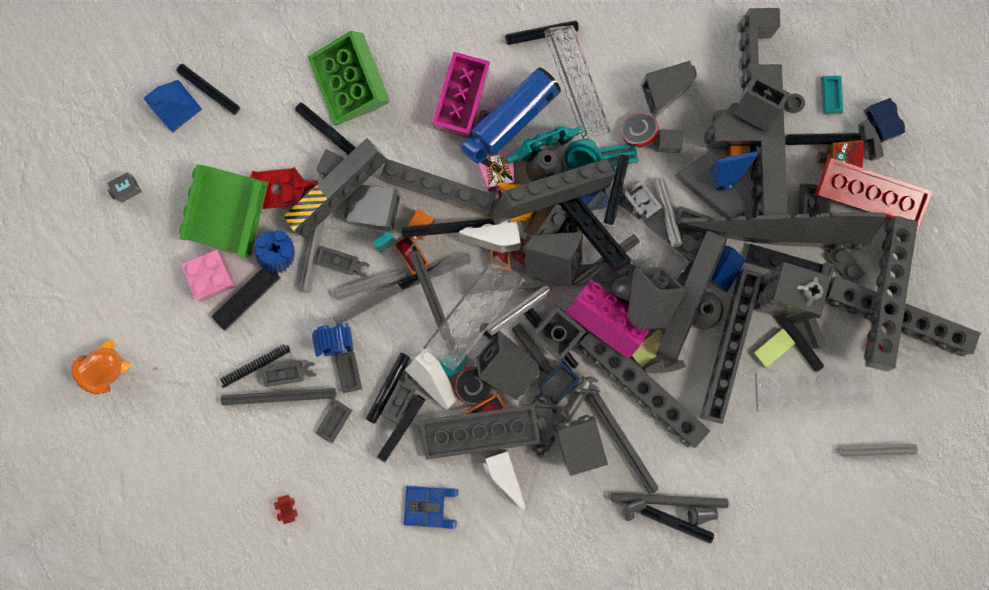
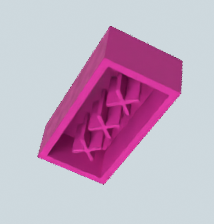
(461, 95)
(606, 318)

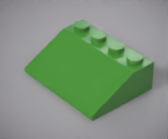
(348, 78)

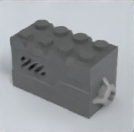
(792, 293)

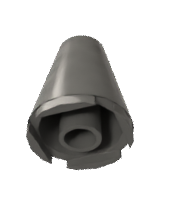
(544, 164)

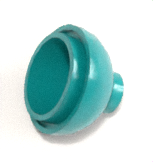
(582, 153)

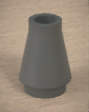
(701, 515)

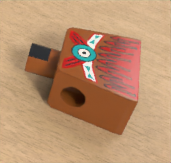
(848, 152)

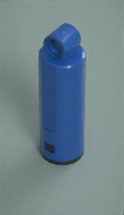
(511, 115)

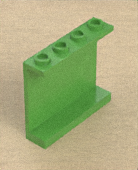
(223, 210)

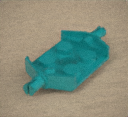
(549, 138)

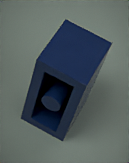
(885, 119)

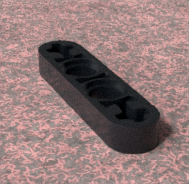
(401, 428)

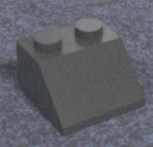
(558, 332)

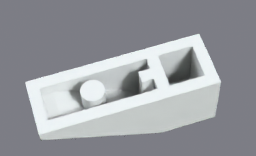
(430, 375)
(503, 474)

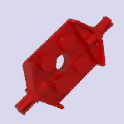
(292, 187)

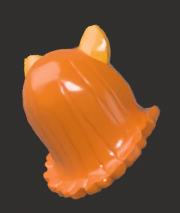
(99, 369)

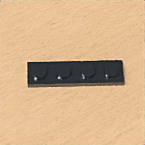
(770, 259)
(245, 298)

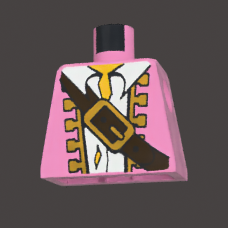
(496, 172)

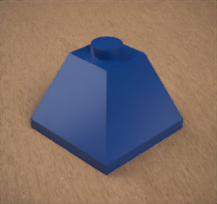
(172, 104)
(730, 170)

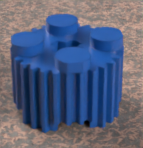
(271, 243)
(332, 340)

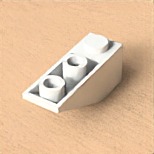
(498, 237)

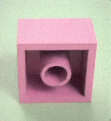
(208, 275)

